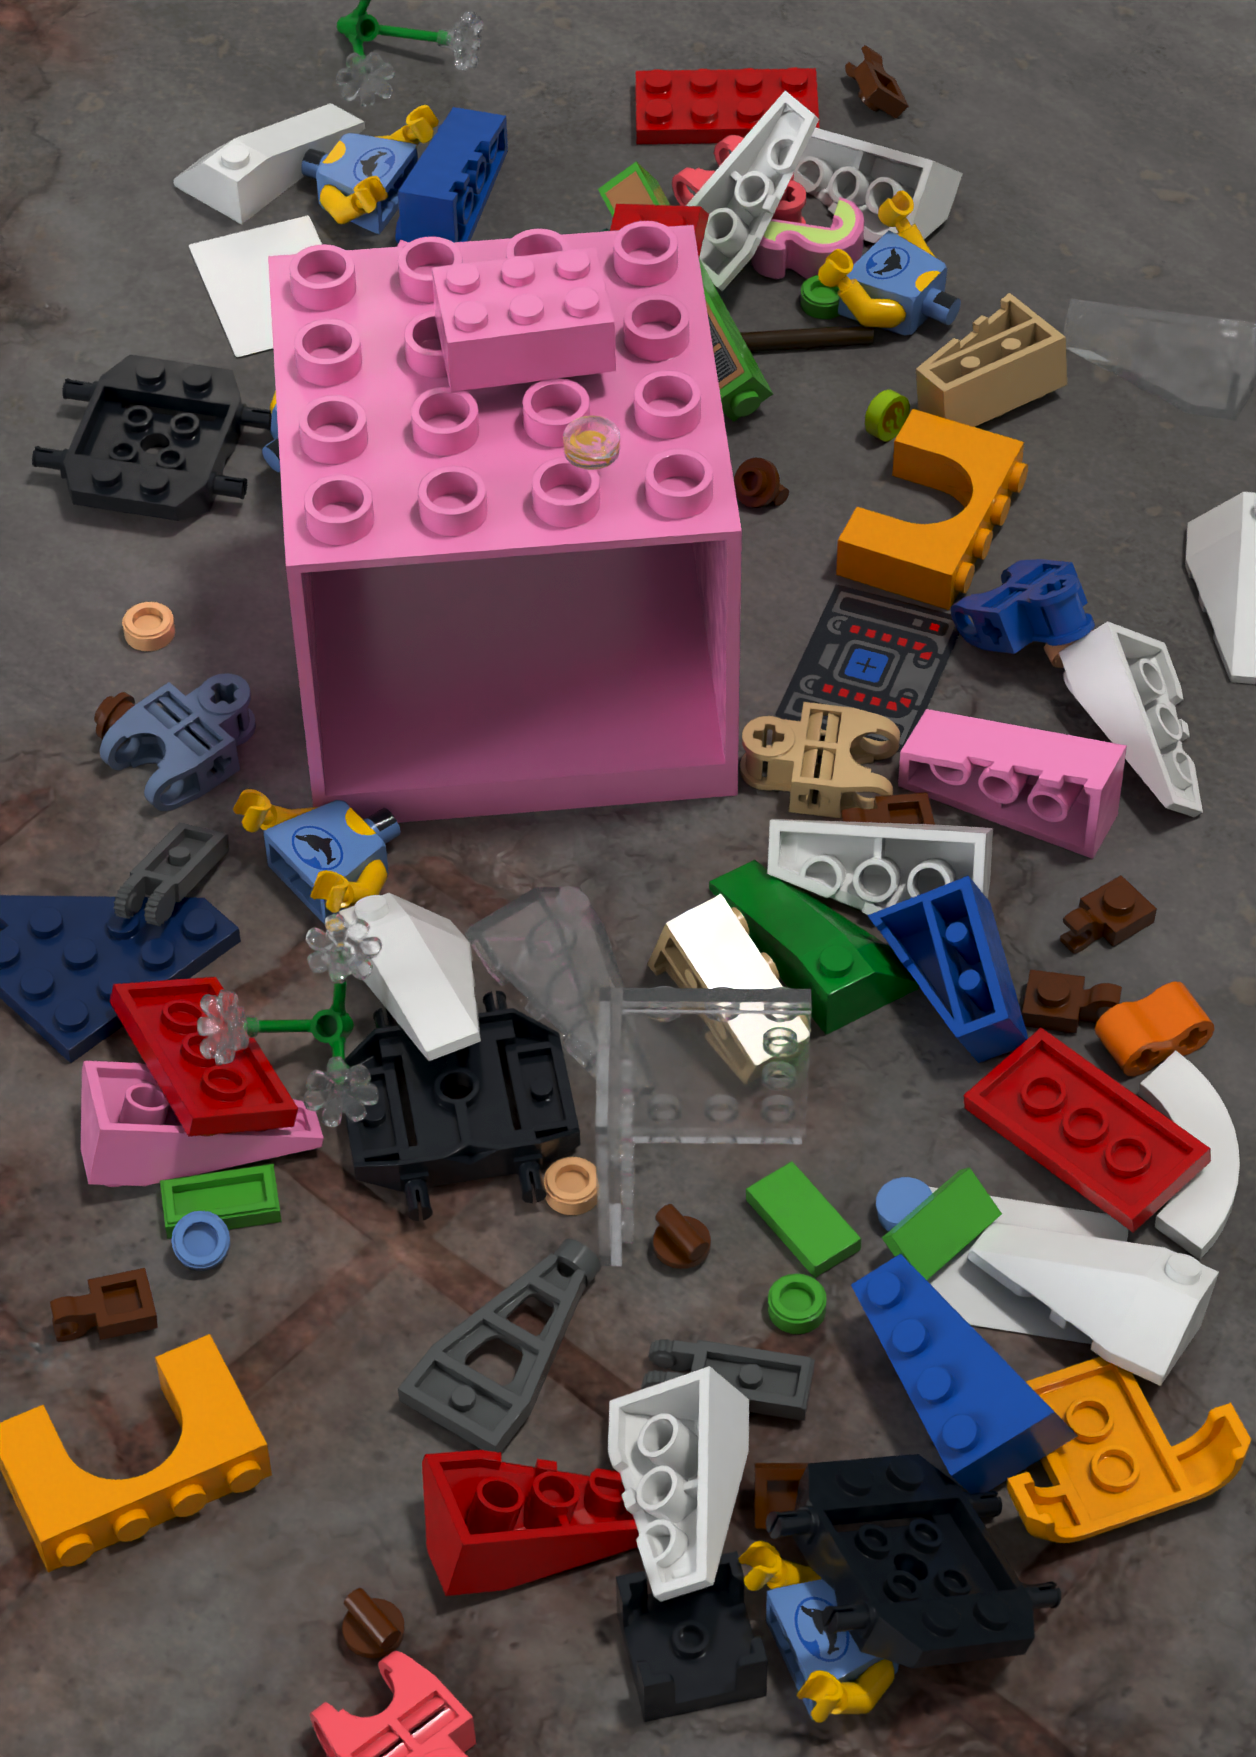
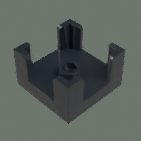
(691, 1647)

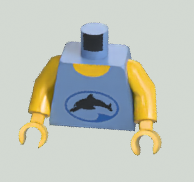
(364, 172)
(895, 280)
(322, 851)
(824, 1666)

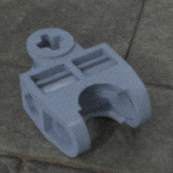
(184, 738)

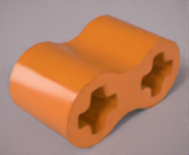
(1153, 1028)

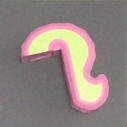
(807, 246)

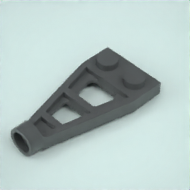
(471, 1402)

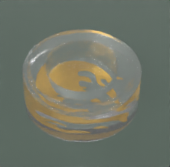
(591, 442)

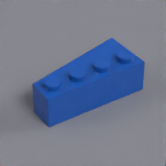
(453, 177)
(965, 1393)

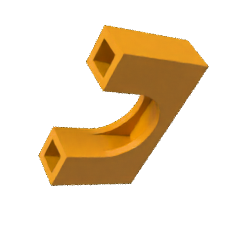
(936, 558)
(81, 1513)

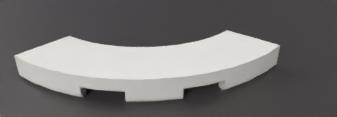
(1204, 1204)

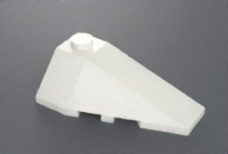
(870, 174)
(1223, 565)
(1132, 696)
(877, 862)

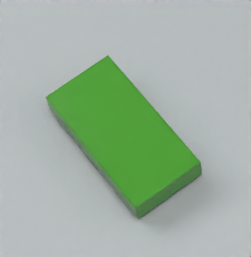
(237, 1196)
(803, 1219)
(943, 1223)

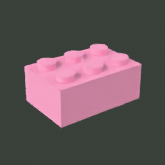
(524, 319)

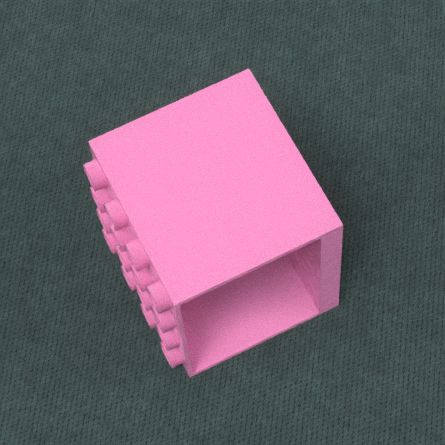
(466, 595)

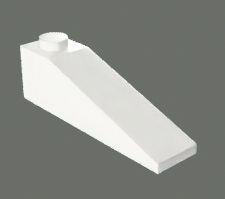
(264, 163)
(750, 186)
(421, 973)
(1126, 1296)
(681, 1472)

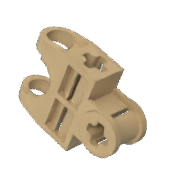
(843, 749)

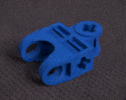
(1034, 603)

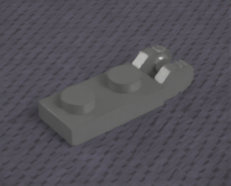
(170, 872)
(771, 1380)

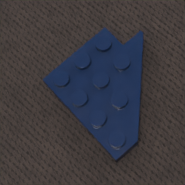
(71, 949)

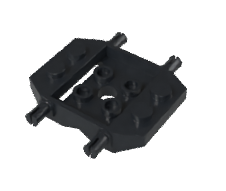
(108, 453)
(471, 1134)
(915, 1589)

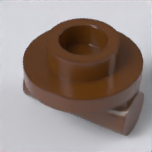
(759, 483)
(680, 1239)
(371, 1625)

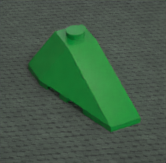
(815, 947)

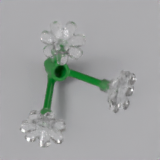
(368, 74)
(341, 1087)

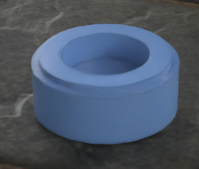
(899, 1199)
(201, 1240)

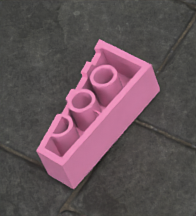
(1017, 777)

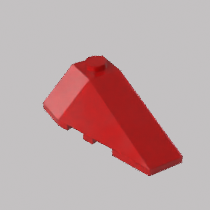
(515, 1522)

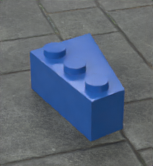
(959, 963)

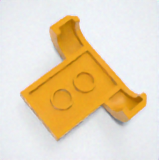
(1121, 1458)

